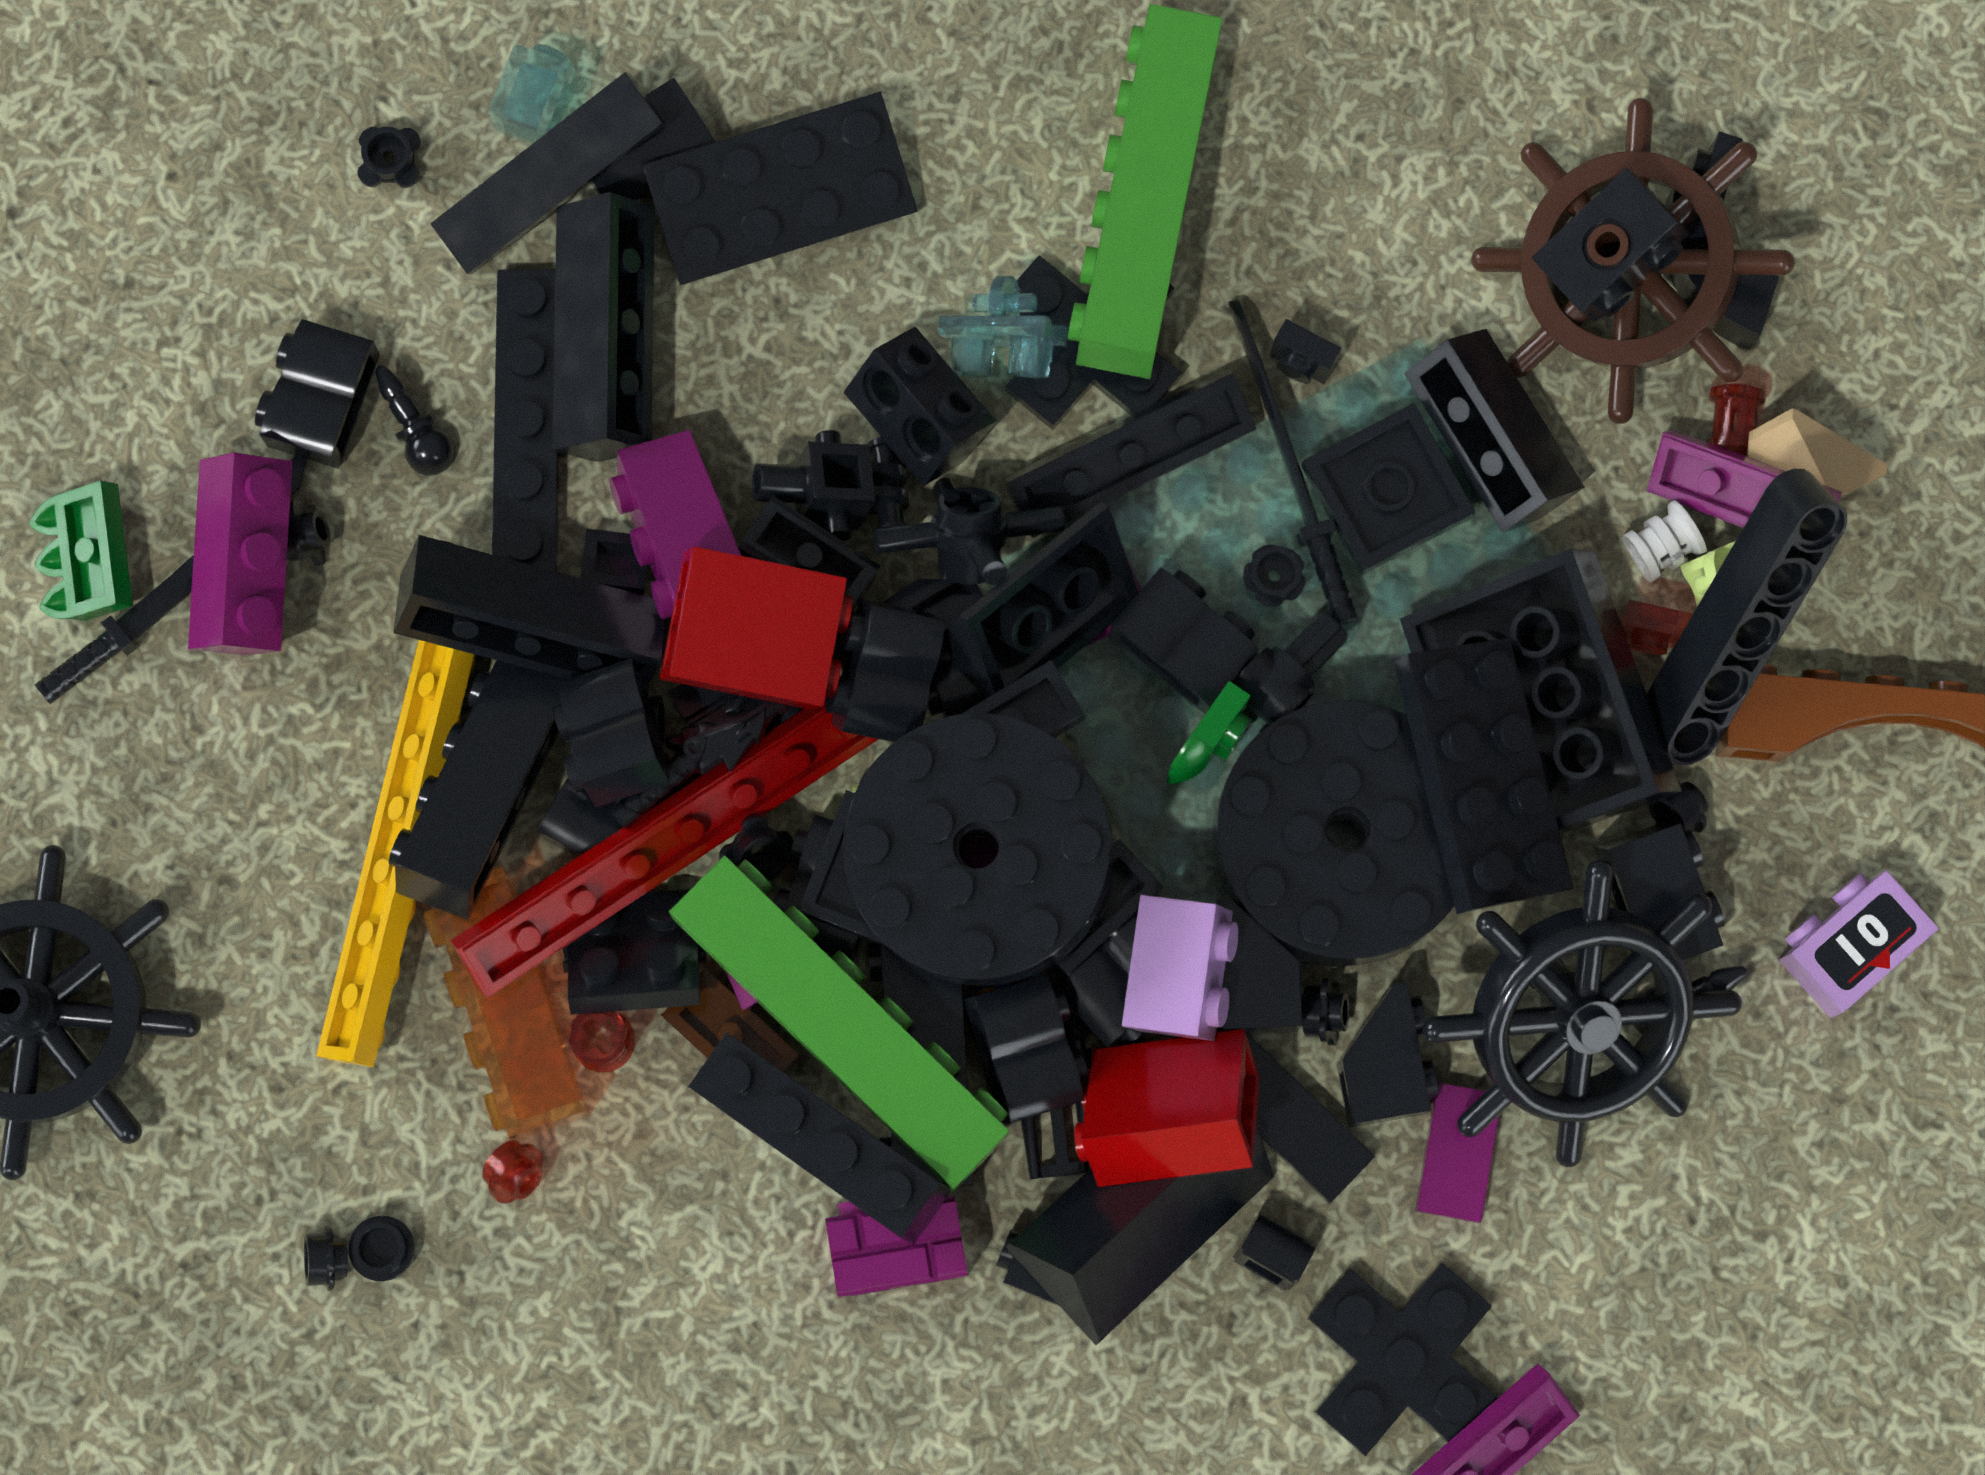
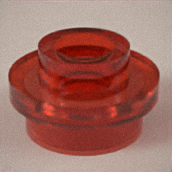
(513, 1171)

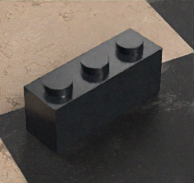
(1494, 430)

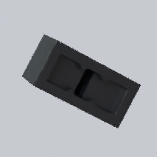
(919, 406)

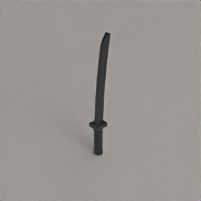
(1316, 534)
(135, 622)

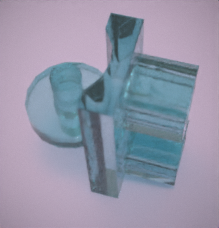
(1029, 337)

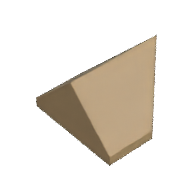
(1803, 443)

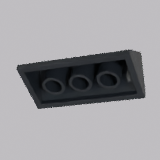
(1118, 1243)

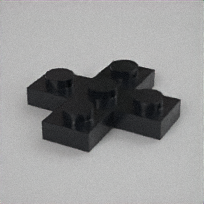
(1066, 382)
(1401, 1357)

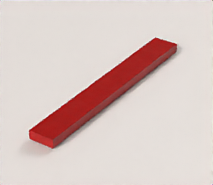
(652, 849)

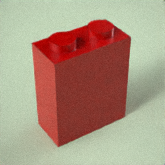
(756, 629)
(1169, 1109)

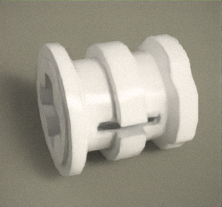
(1664, 542)

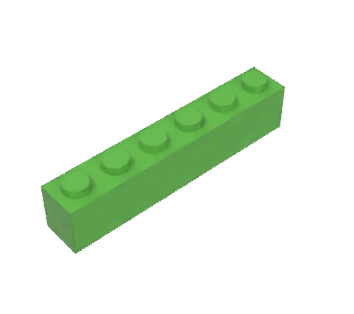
(1147, 193)
(841, 1023)

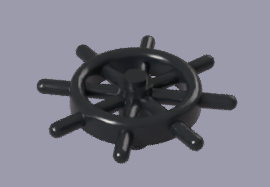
(38, 1010)
(1582, 1014)

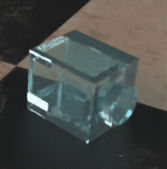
(533, 92)

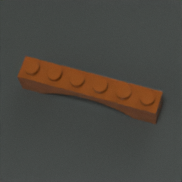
(1794, 711)

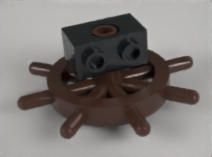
(1622, 248)

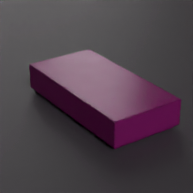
(1454, 1165)

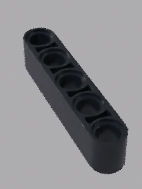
(1745, 613)

